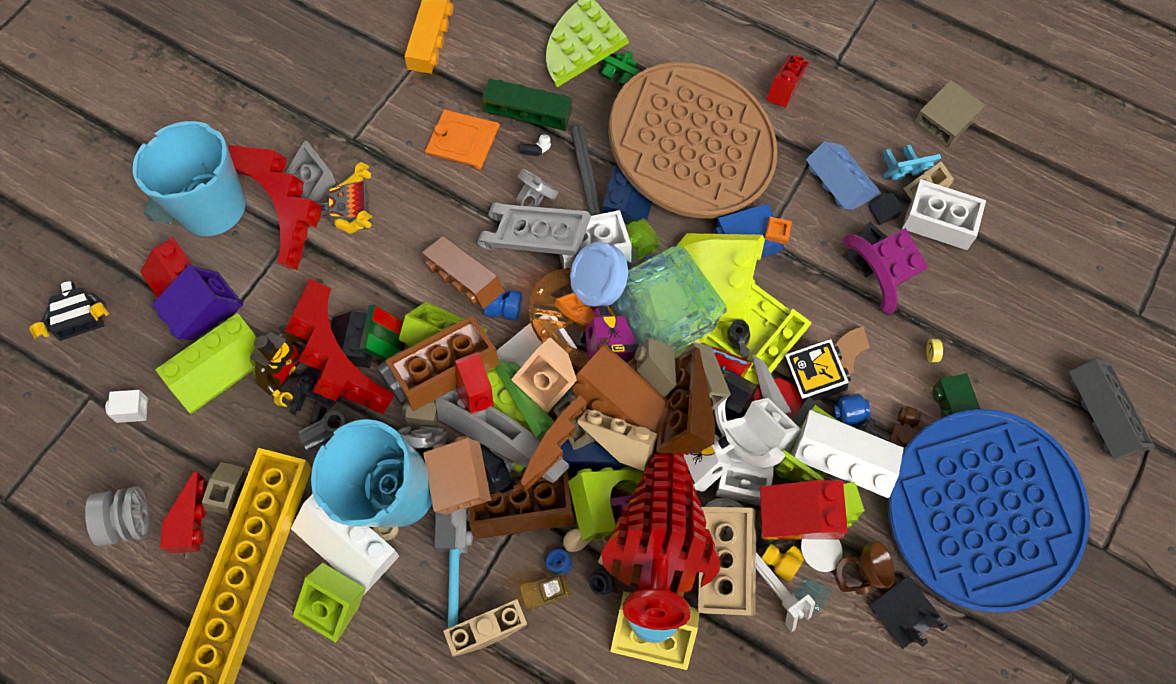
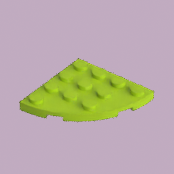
(581, 40)

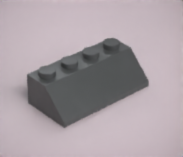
(1110, 409)

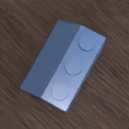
(842, 176)

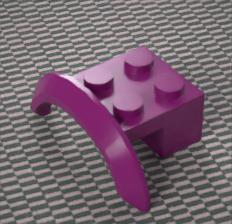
(892, 262)

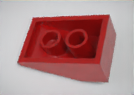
(804, 510)

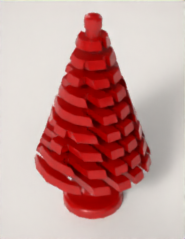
(662, 533)

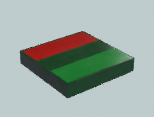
(381, 333)

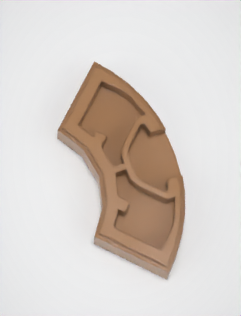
(851, 346)

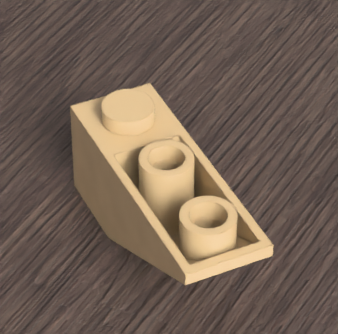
(622, 440)

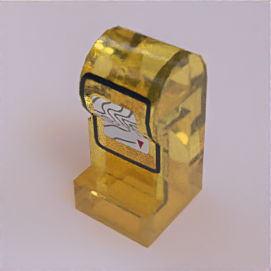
(545, 591)

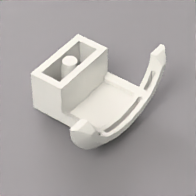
(759, 433)

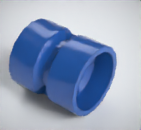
(507, 305)

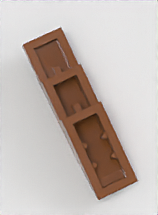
(549, 449)

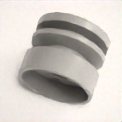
(117, 516)

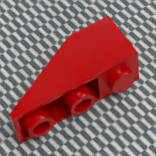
(787, 80)
(183, 523)

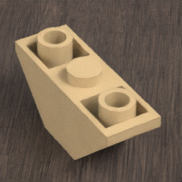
(485, 629)

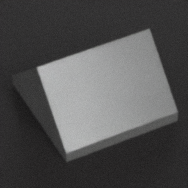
(313, 172)

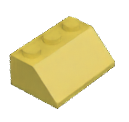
(671, 652)

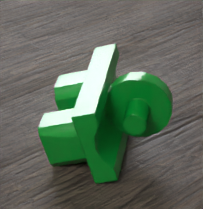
(613, 65)

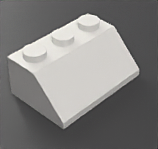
(944, 214)
(604, 228)

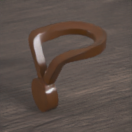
(864, 588)

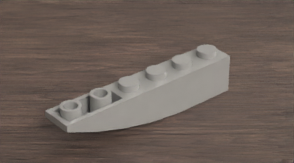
(494, 431)

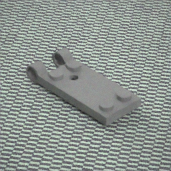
(544, 231)

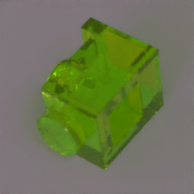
(642, 237)

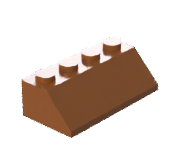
(429, 367)
(619, 391)

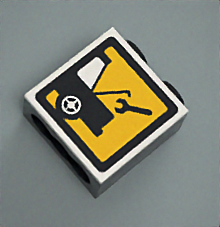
(818, 371)

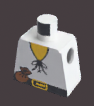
(710, 463)

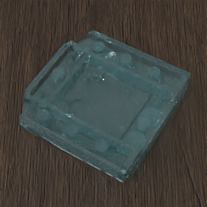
(669, 300)

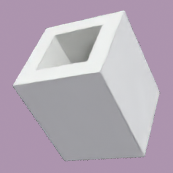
(127, 406)

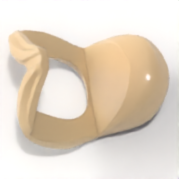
(573, 542)

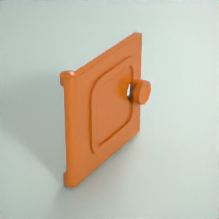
(466, 138)

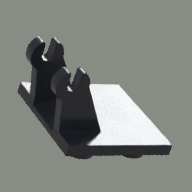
(304, 386)
(907, 613)

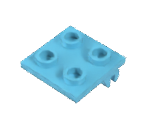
(913, 164)

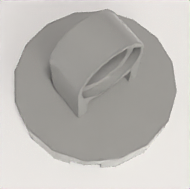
(534, 187)
(424, 438)

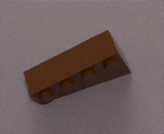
(517, 511)

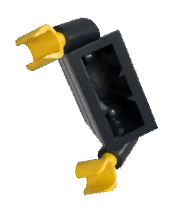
(71, 313)

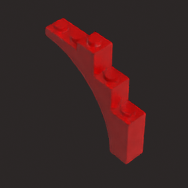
(293, 212)
(322, 352)

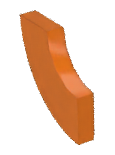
(575, 310)

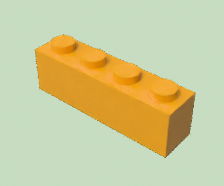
(428, 35)

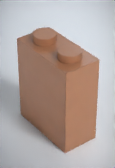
(456, 475)

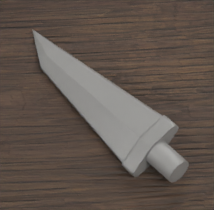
(768, 386)

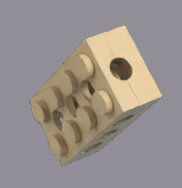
(742, 571)

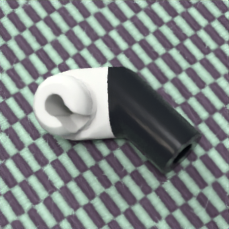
(538, 148)

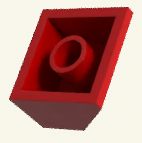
(164, 266)

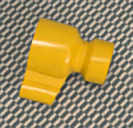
(784, 564)

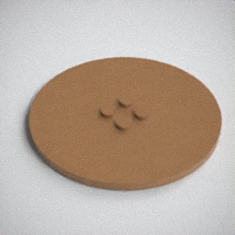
(692, 140)

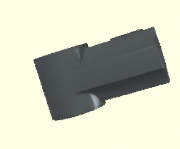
(321, 431)

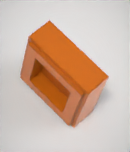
(778, 230)

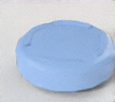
(599, 274)

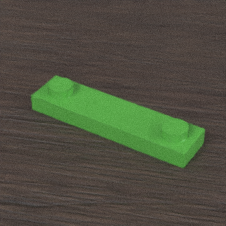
(532, 412)

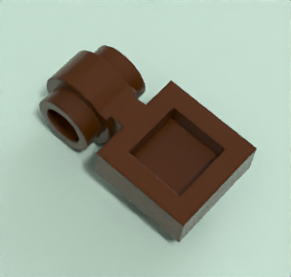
(904, 433)

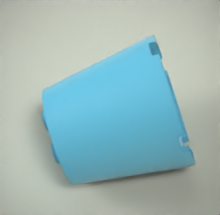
(191, 177)
(370, 477)

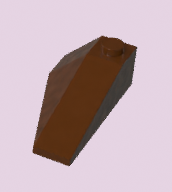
(690, 415)

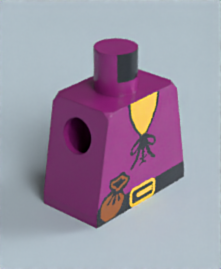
(612, 332)

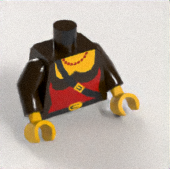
(275, 362)

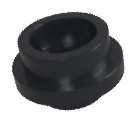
(596, 583)

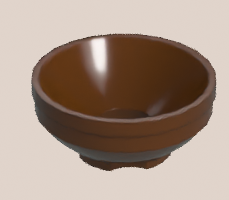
(876, 565)

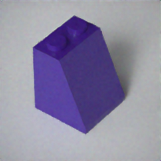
(196, 302)

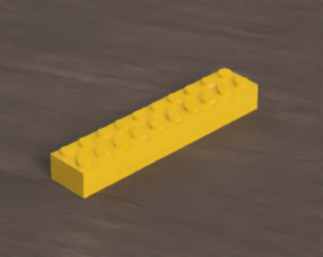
(242, 571)

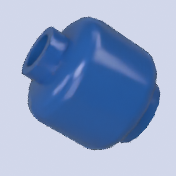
(852, 409)

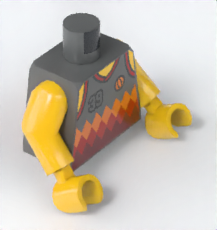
(349, 202)

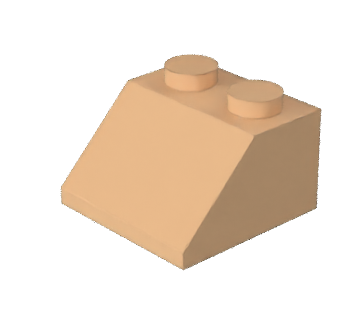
(546, 375)

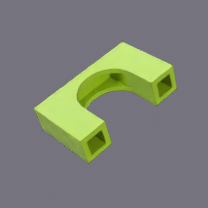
(592, 498)

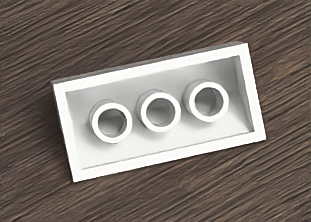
(848, 453)
(348, 549)

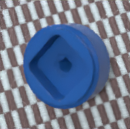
(558, 562)

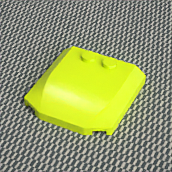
(728, 265)
(772, 331)

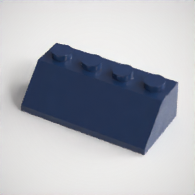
(626, 198)

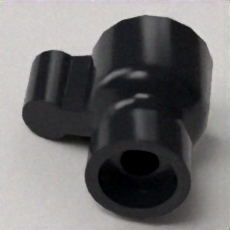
(738, 337)

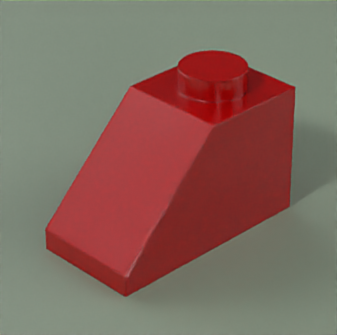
(473, 383)

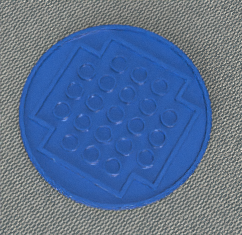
(989, 511)

